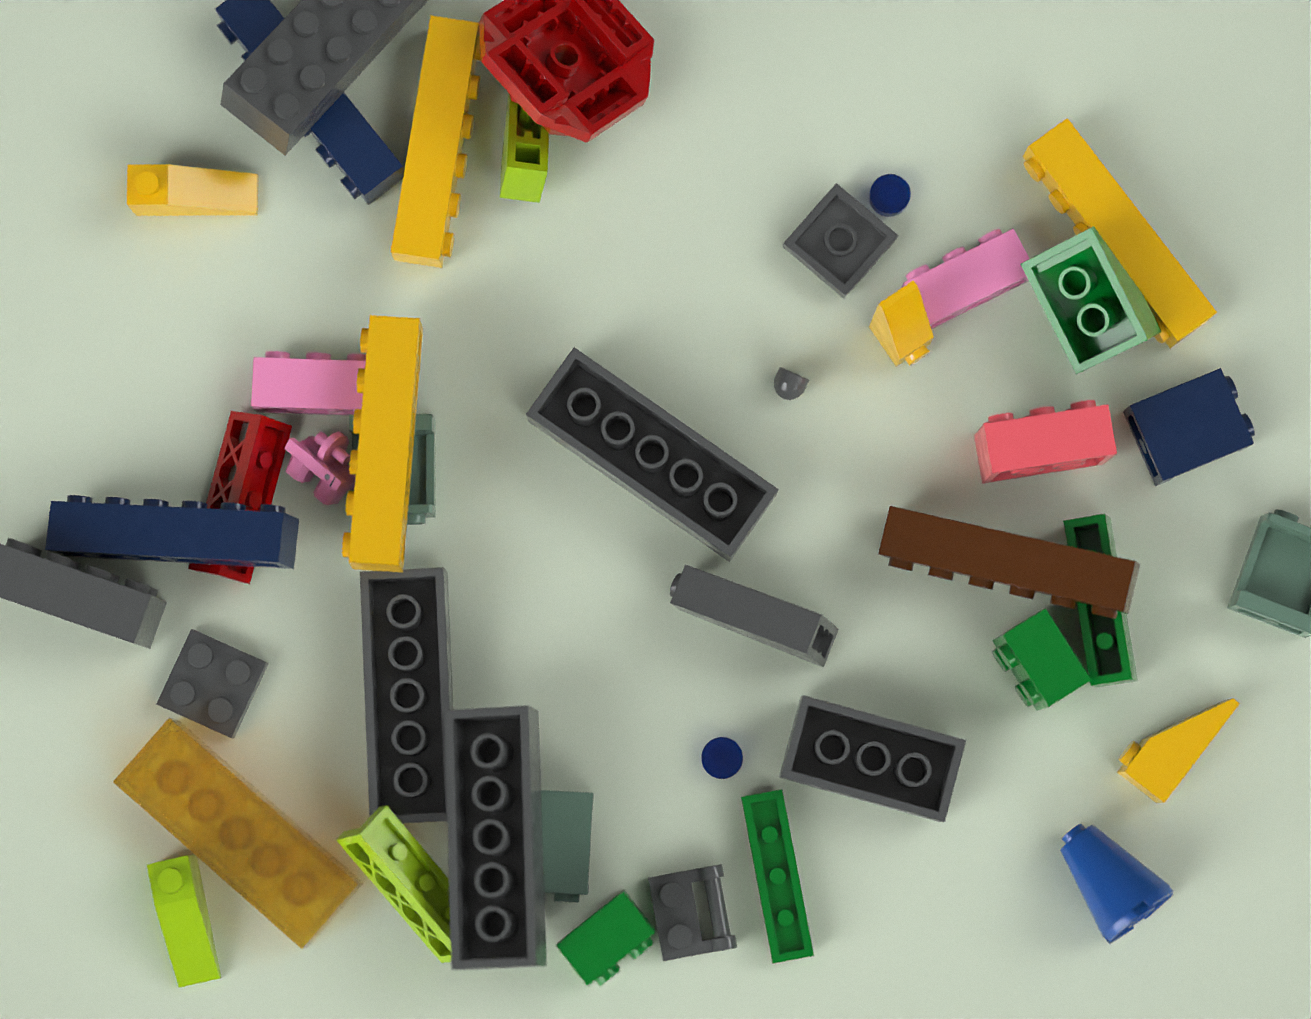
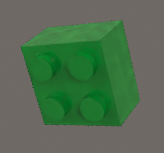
(1040, 661)
(606, 939)

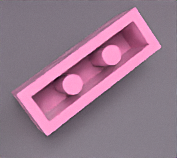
(971, 276)
(306, 384)

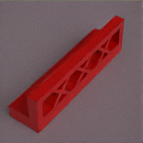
(255, 479)

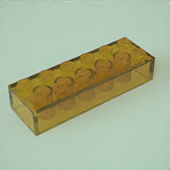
(238, 832)

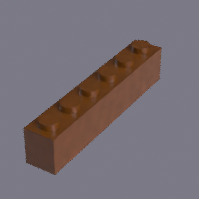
(1009, 560)

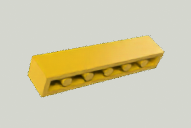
(437, 143)
(1094, 198)
(384, 445)

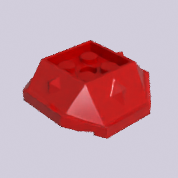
(569, 61)

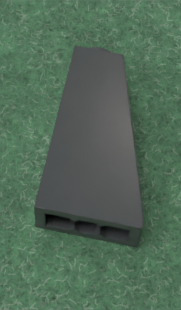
(754, 614)

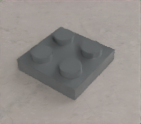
(840, 240)
(212, 683)

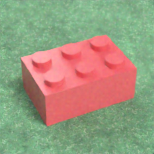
(1045, 441)

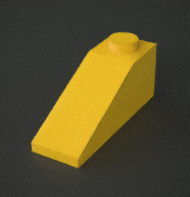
(190, 191)
(903, 325)
(1168, 755)

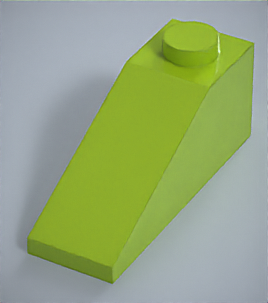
(523, 156)
(184, 919)

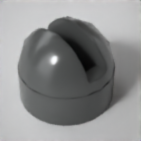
(789, 385)

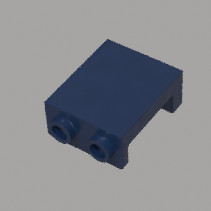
(1189, 426)

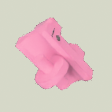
(327, 460)

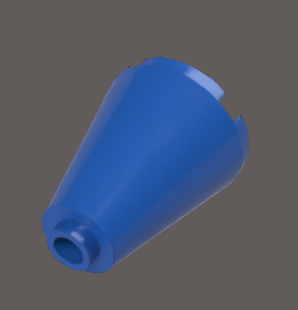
(1112, 881)

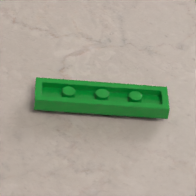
(777, 876)

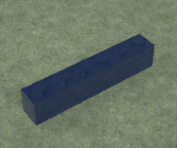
(341, 130)
(173, 533)

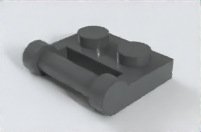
(678, 917)

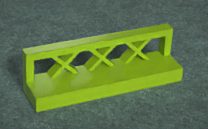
(404, 877)

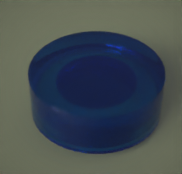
(889, 195)
(722, 758)

